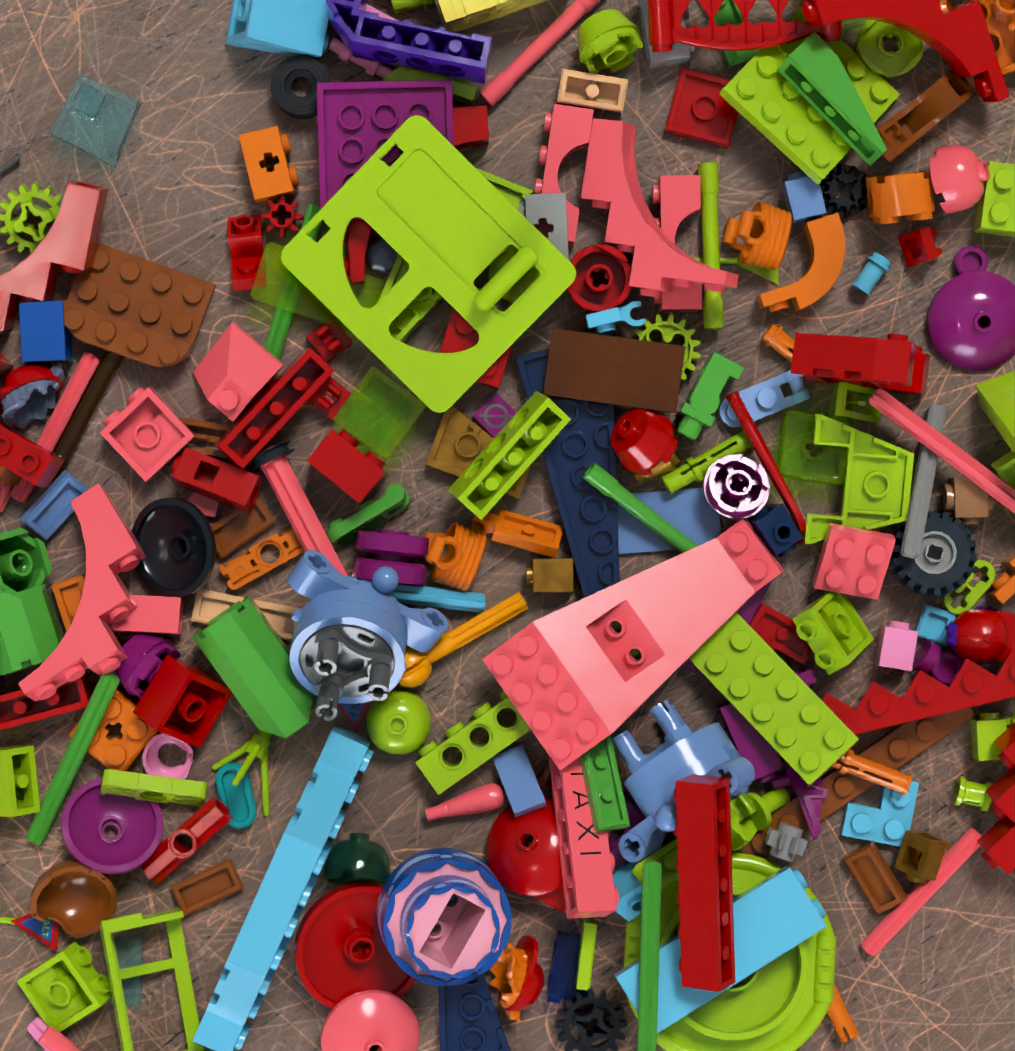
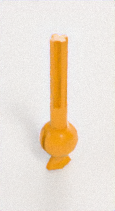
(419, 663)

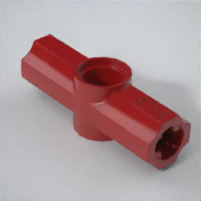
(199, 827)

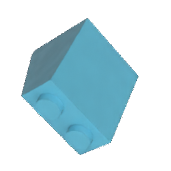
(279, 26)

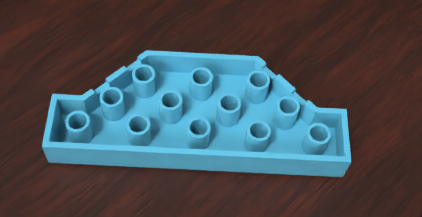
(284, 892)

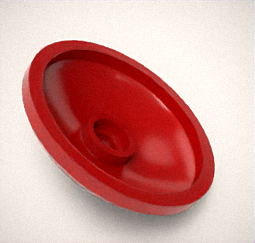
(524, 869)

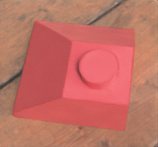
(236, 372)

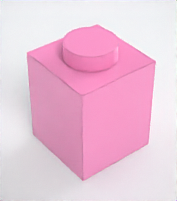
(896, 646)

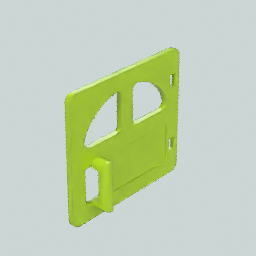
(448, 231)

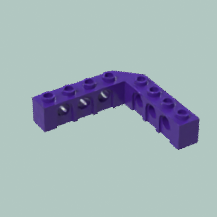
(410, 44)

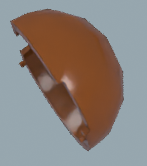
(73, 898)

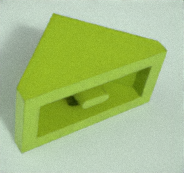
(852, 403)

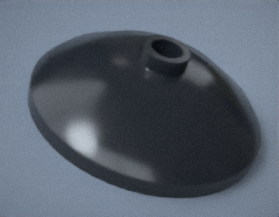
(162, 535)

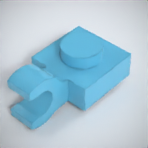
(605, 320)

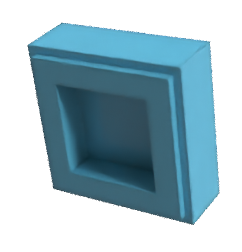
(932, 623)

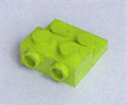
(832, 631)
(66, 987)

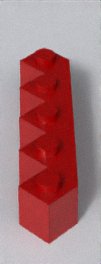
(926, 697)

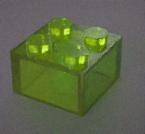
(380, 413)

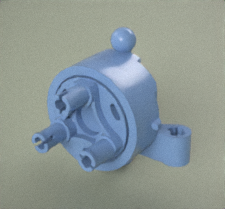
(655, 775)

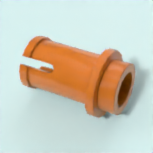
(779, 341)

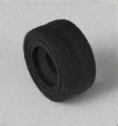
(283, 79)

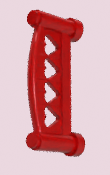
(666, 27)

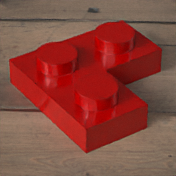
(780, 633)

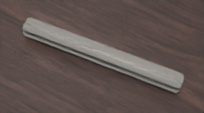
(922, 488)

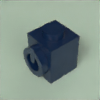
(776, 529)

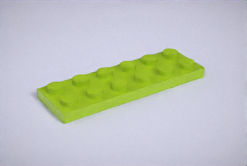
(773, 699)

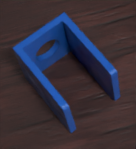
(44, 333)

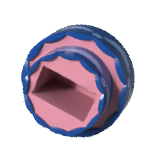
(470, 928)

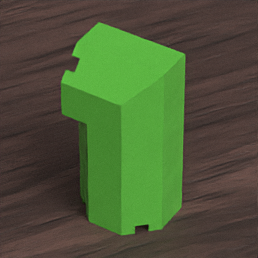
(26, 613)
(256, 668)

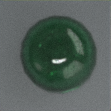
(357, 861)

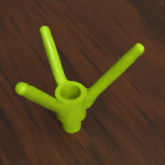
(258, 749)

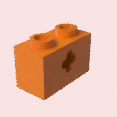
(256, 149)

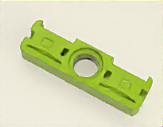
(153, 788)

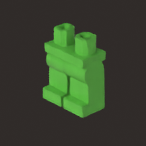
(705, 393)

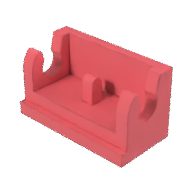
(153, 615)

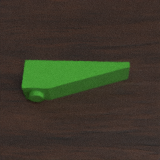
(827, 87)

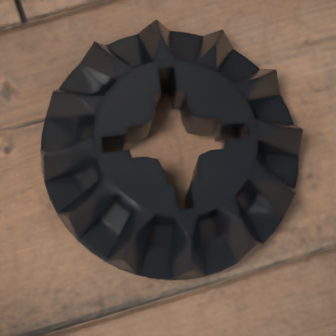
(843, 205)

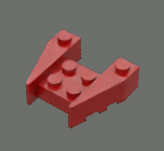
(862, 361)

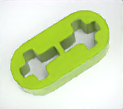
(974, 592)

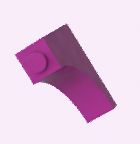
(750, 742)

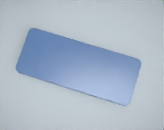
(684, 510)

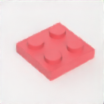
(853, 561)

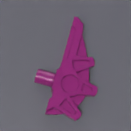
(809, 797)

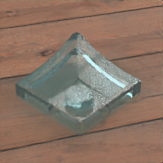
(96, 119)

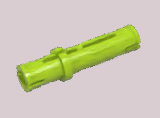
(696, 468)

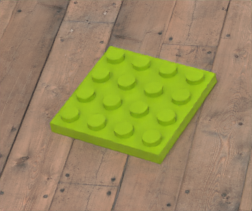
(788, 118)

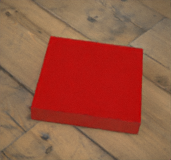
(700, 111)

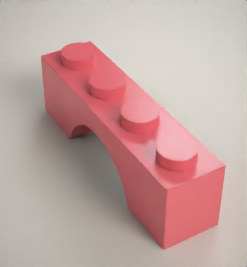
(568, 132)
(676, 200)

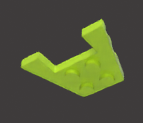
(874, 480)

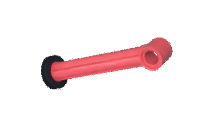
(294, 501)

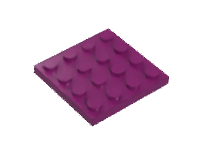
(364, 115)

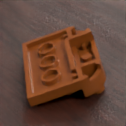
(137, 308)

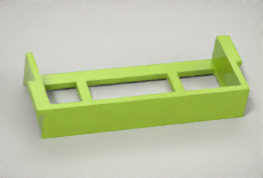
(178, 962)

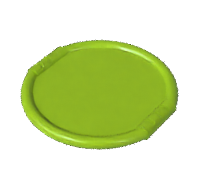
(766, 1010)

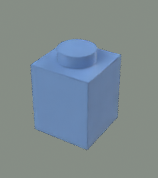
(803, 197)

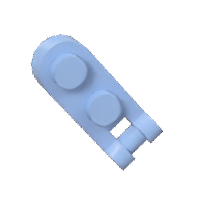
(766, 398)

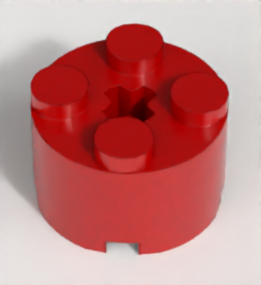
(616, 273)

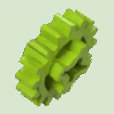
(29, 204)

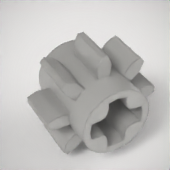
(786, 841)

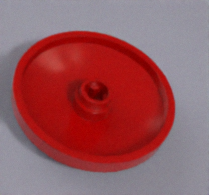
(342, 949)

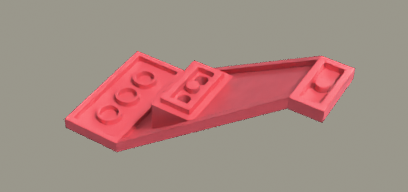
(579, 675)

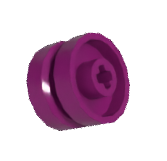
(391, 551)

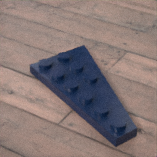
(469, 1018)

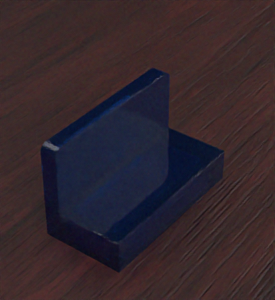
(564, 967)

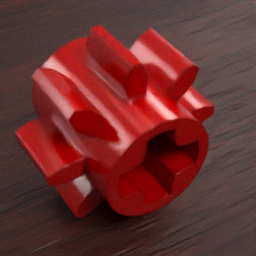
(289, 222)

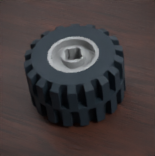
(944, 559)

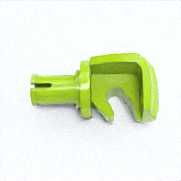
(753, 813)

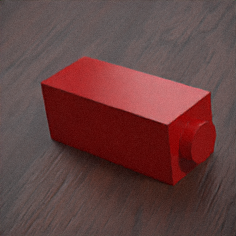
(216, 480)

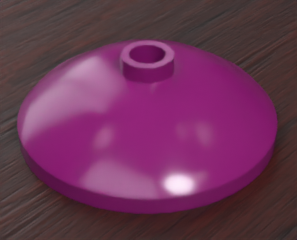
(955, 318)
(91, 814)

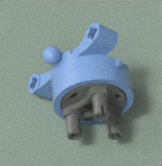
(353, 634)

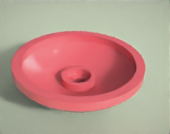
(370, 1020)

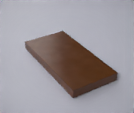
(614, 370)

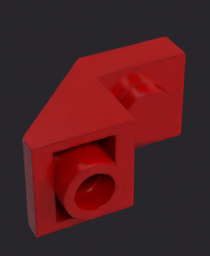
(246, 249)

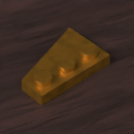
(459, 444)

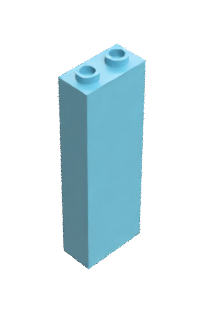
(766, 925)

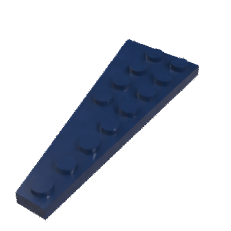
(586, 513)

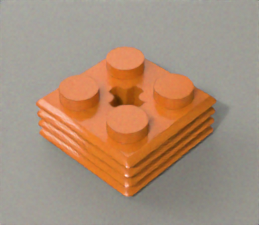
(120, 752)

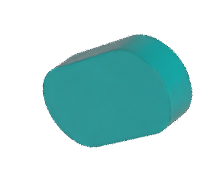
(238, 798)

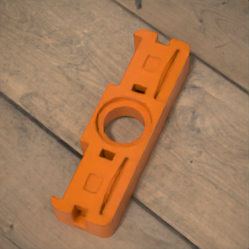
(252, 566)

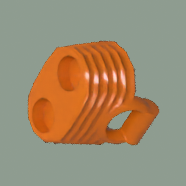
(769, 235)
(462, 559)

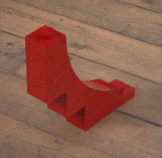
(956, 33)

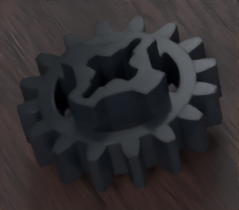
(596, 1010)

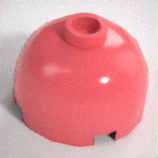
(959, 177)

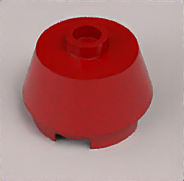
(643, 440)

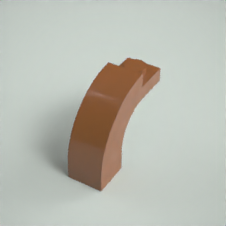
(923, 114)

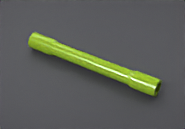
(710, 239)

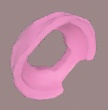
(153, 764)

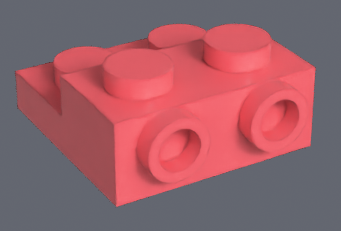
(146, 432)

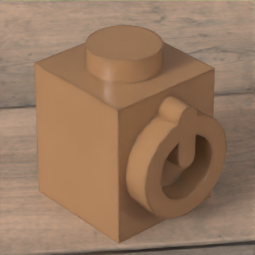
(965, 500)

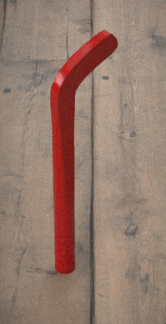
(766, 459)

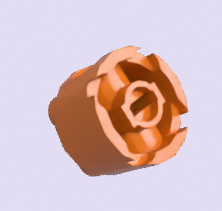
(900, 195)

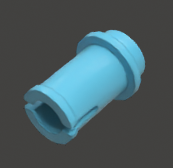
(871, 273)

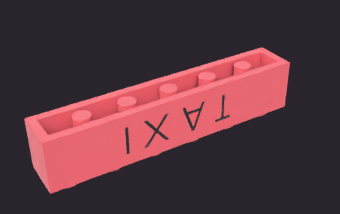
(583, 853)

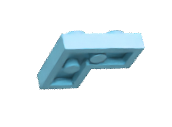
(882, 823)

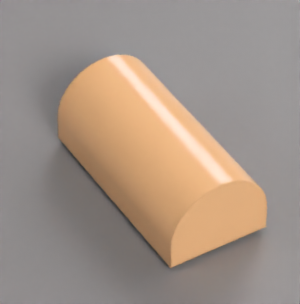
(592, 90)

